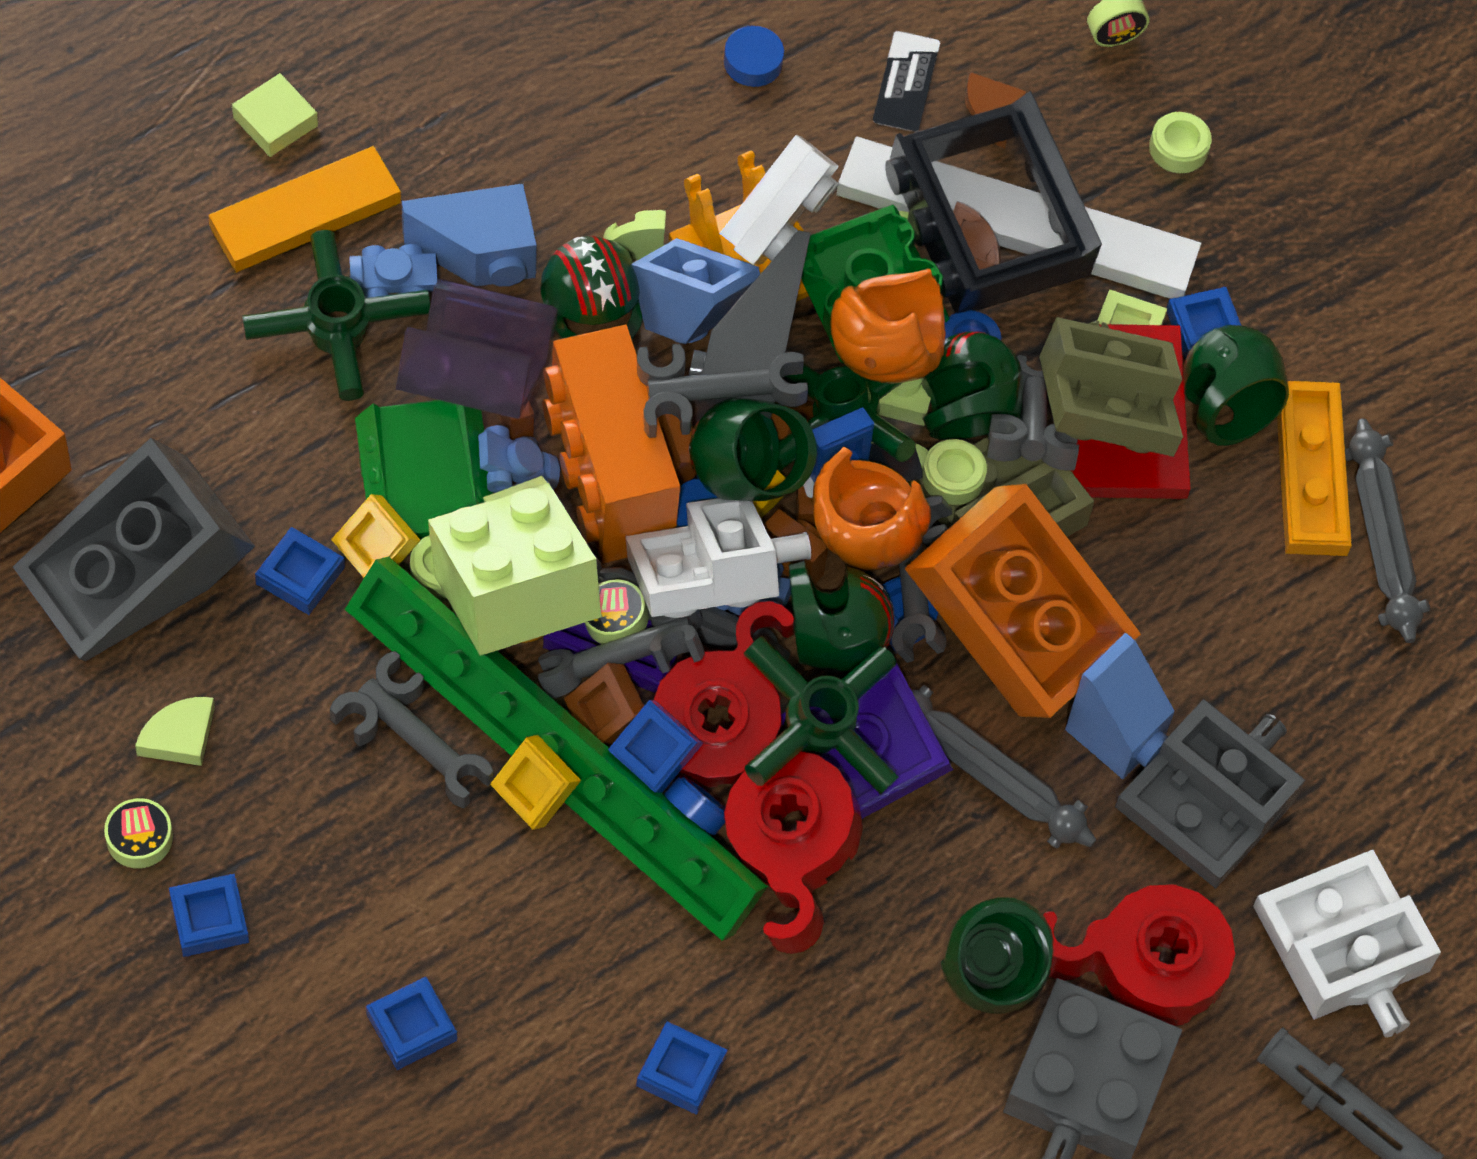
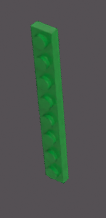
(512, 707)

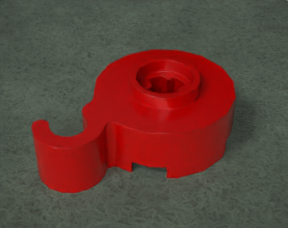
(732, 682)
(798, 859)
(1123, 961)

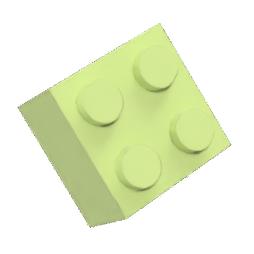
(515, 568)

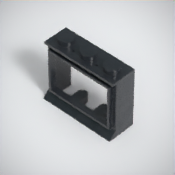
(936, 227)

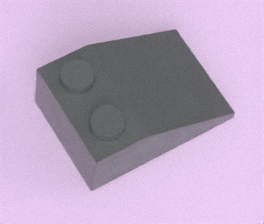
(756, 324)
(133, 551)

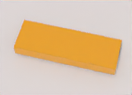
(297, 209)
(1314, 470)

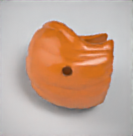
(890, 327)
(868, 512)

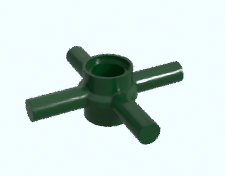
(336, 335)
(838, 394)
(808, 734)

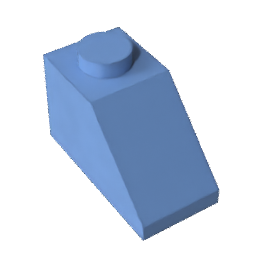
(476, 234)
(689, 289)
(1121, 709)

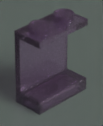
(478, 349)

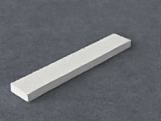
(1019, 217)

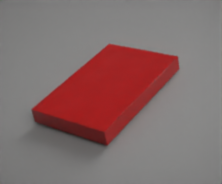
(1118, 472)

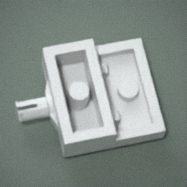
(793, 183)
(712, 561)
(1349, 938)

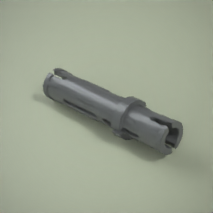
(1284, 1057)

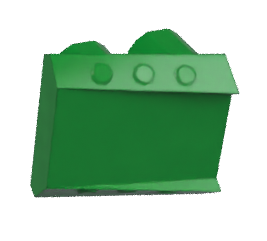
(858, 251)
(422, 459)

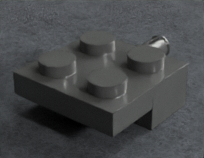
(1212, 791)
(1091, 1073)

